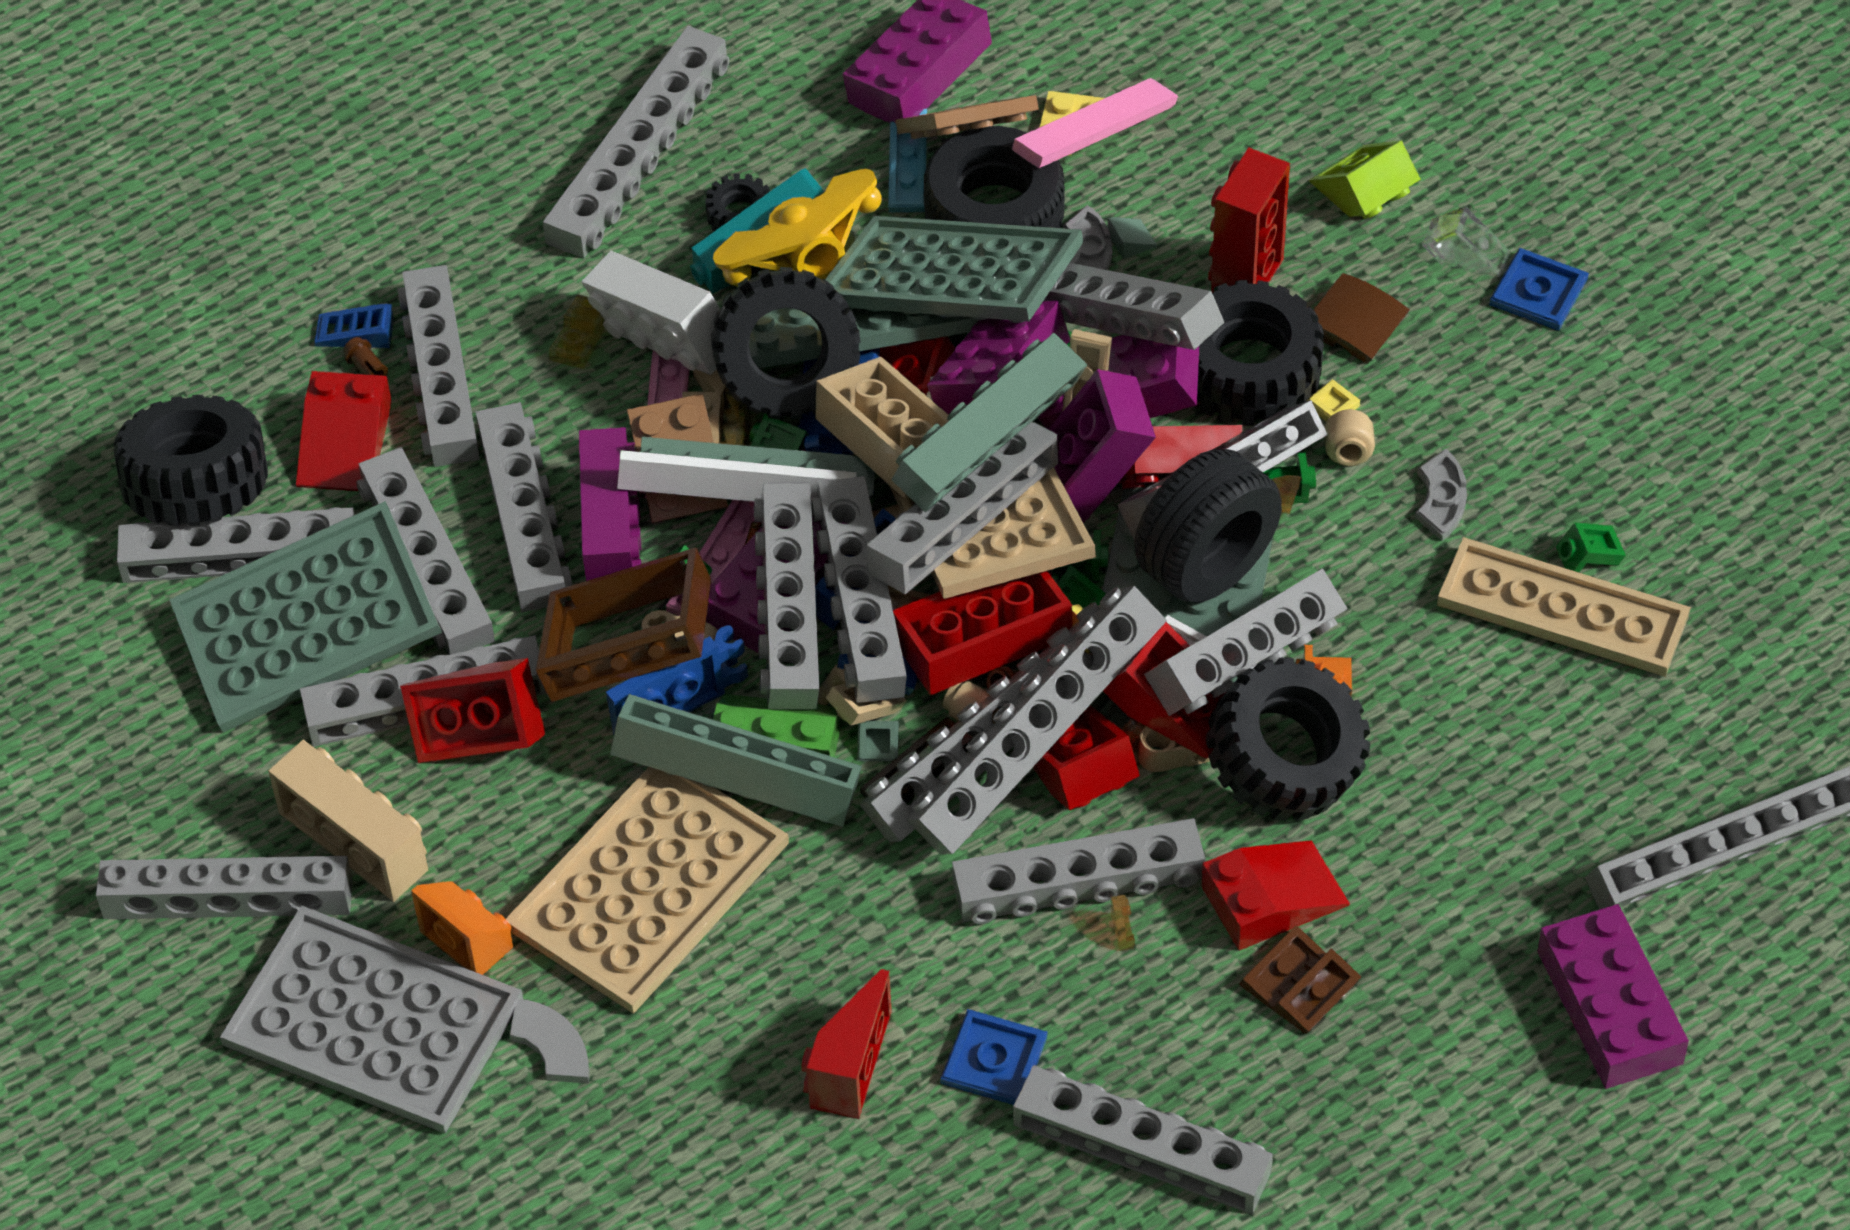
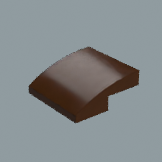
(1358, 316)
(1314, 993)

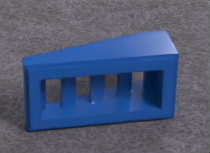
(375, 314)

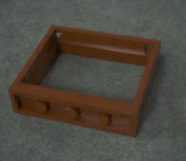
(629, 655)

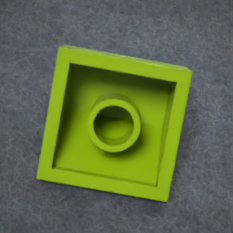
(1368, 178)

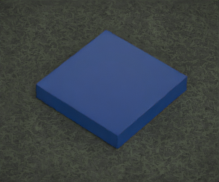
(1539, 289)
(992, 1056)

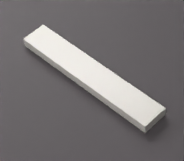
(712, 476)

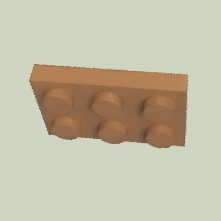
(676, 420)

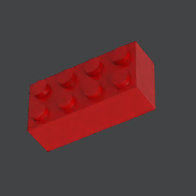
(1249, 220)
(979, 629)

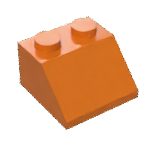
(461, 925)

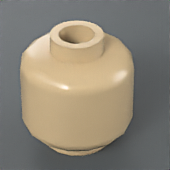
(1349, 437)

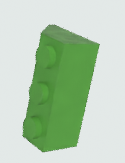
(806, 728)

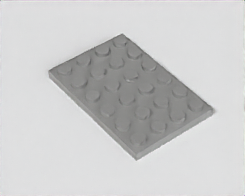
(372, 1018)

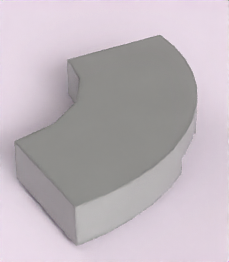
(1097, 243)
(1445, 494)
(553, 1039)

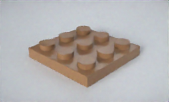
(967, 117)

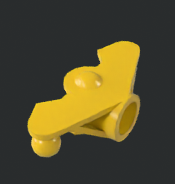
(802, 231)

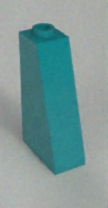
(751, 219)

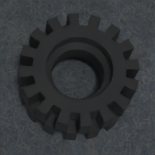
(730, 192)

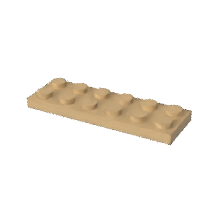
(1564, 606)

